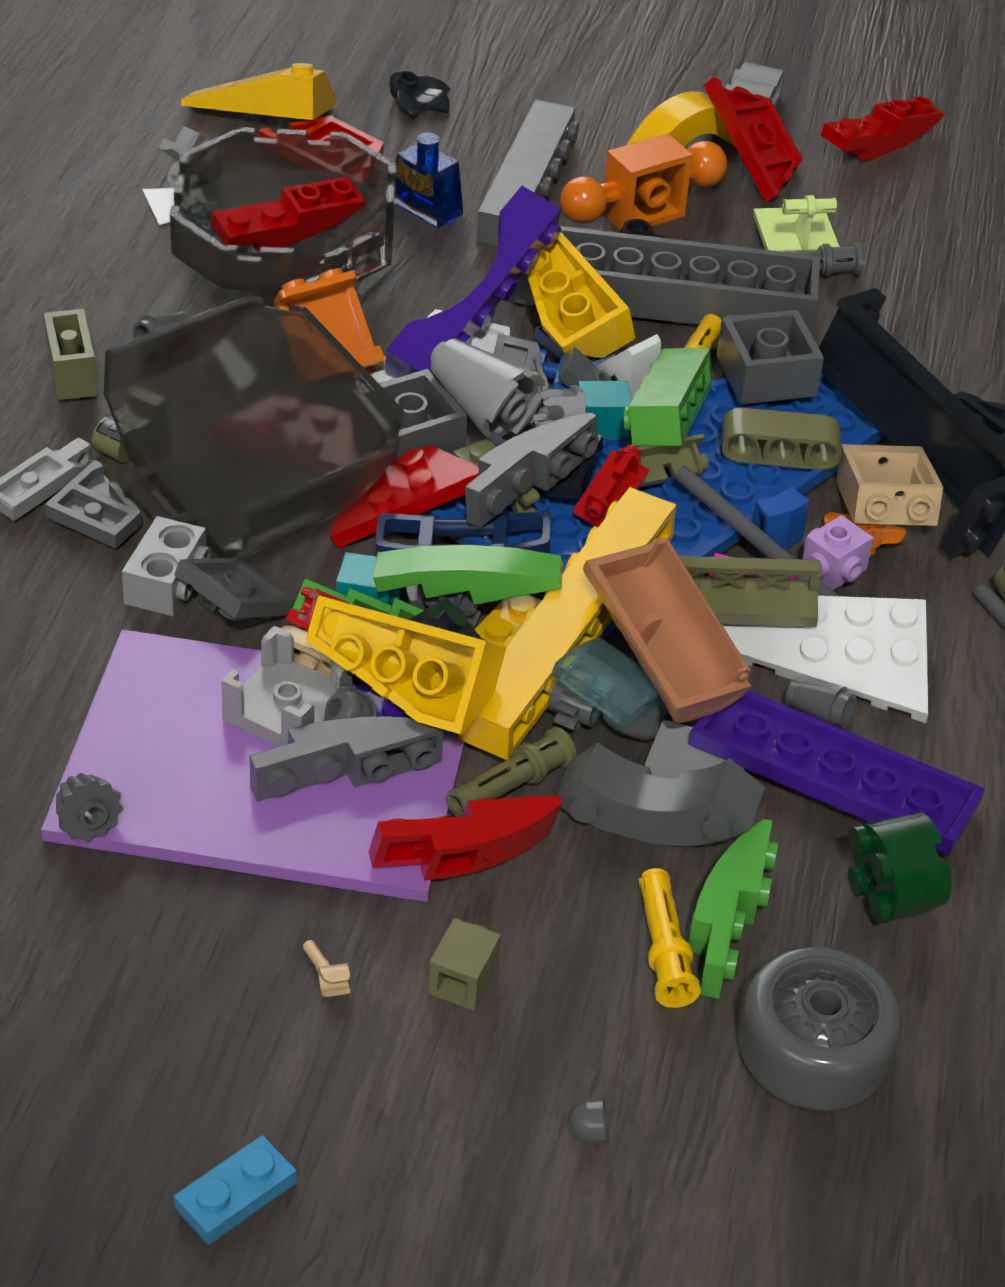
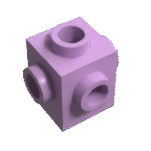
(841, 551)

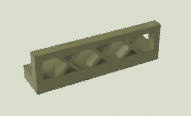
(760, 600)

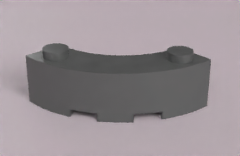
(659, 810)

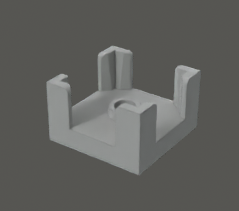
(279, 692)

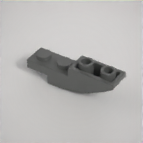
(529, 459)
(355, 747)

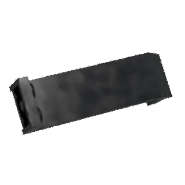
(919, 412)

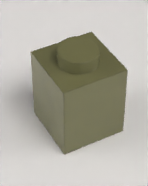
(464, 964)

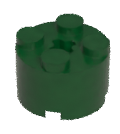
(899, 867)

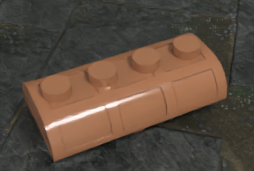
(670, 629)

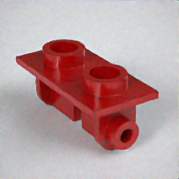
(611, 482)

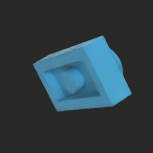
(235, 1189)

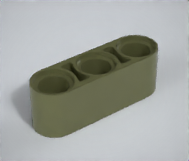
(781, 438)

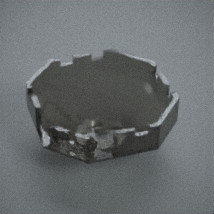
(251, 170)

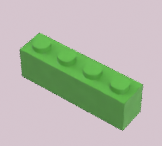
(669, 397)

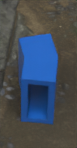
(782, 517)

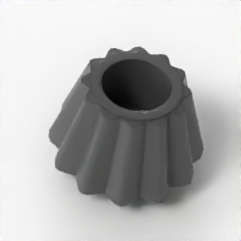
(87, 806)

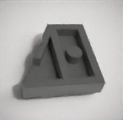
(95, 507)

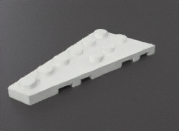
(858, 643)

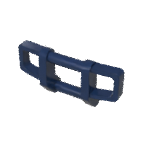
(499, 527)

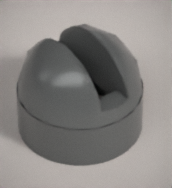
(590, 1121)

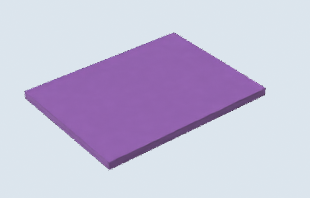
(188, 779)

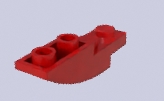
(886, 130)
(295, 217)
(457, 846)

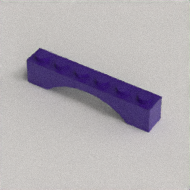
(523, 231)

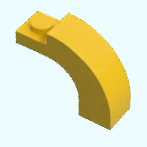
(683, 118)

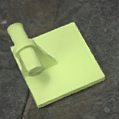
(797, 225)

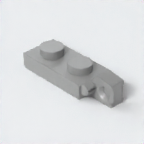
(41, 477)

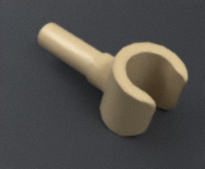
(332, 978)

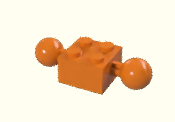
(644, 182)

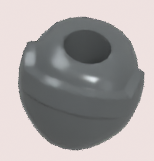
(349, 703)

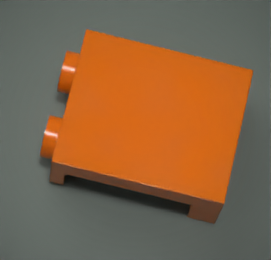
(338, 308)

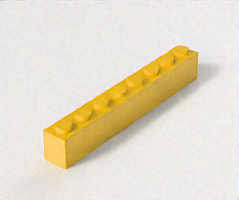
(561, 624)

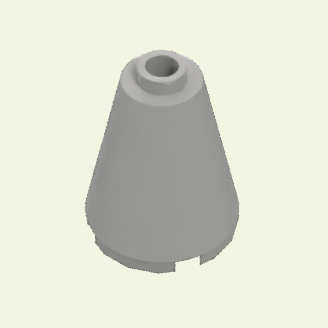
(489, 388)

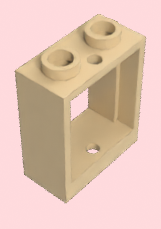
(871, 486)

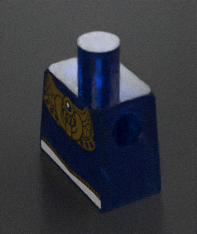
(428, 182)

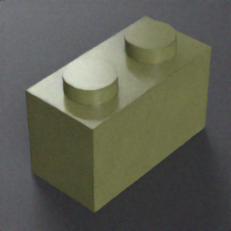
(70, 354)

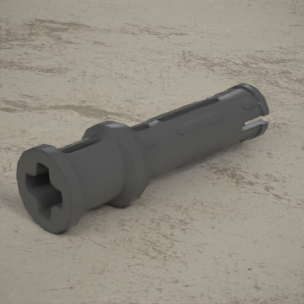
(829, 255)

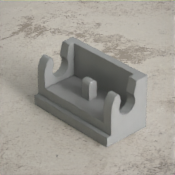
(561, 404)

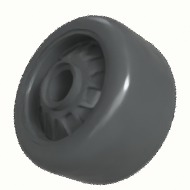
(820, 1028)

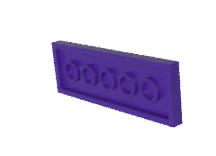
(836, 765)

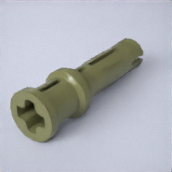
(528, 765)

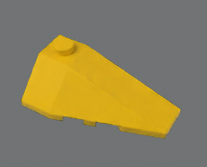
(288, 93)
(578, 303)
(419, 667)

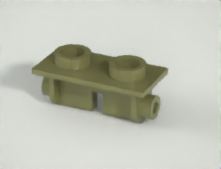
(674, 457)

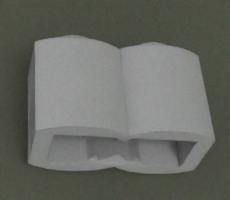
(759, 80)

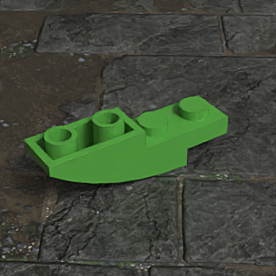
(730, 902)

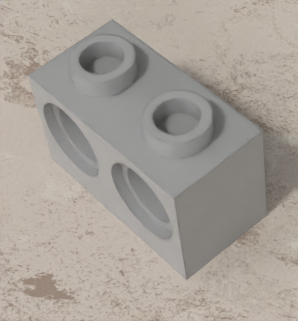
(150, 571)

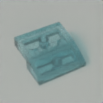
(608, 681)

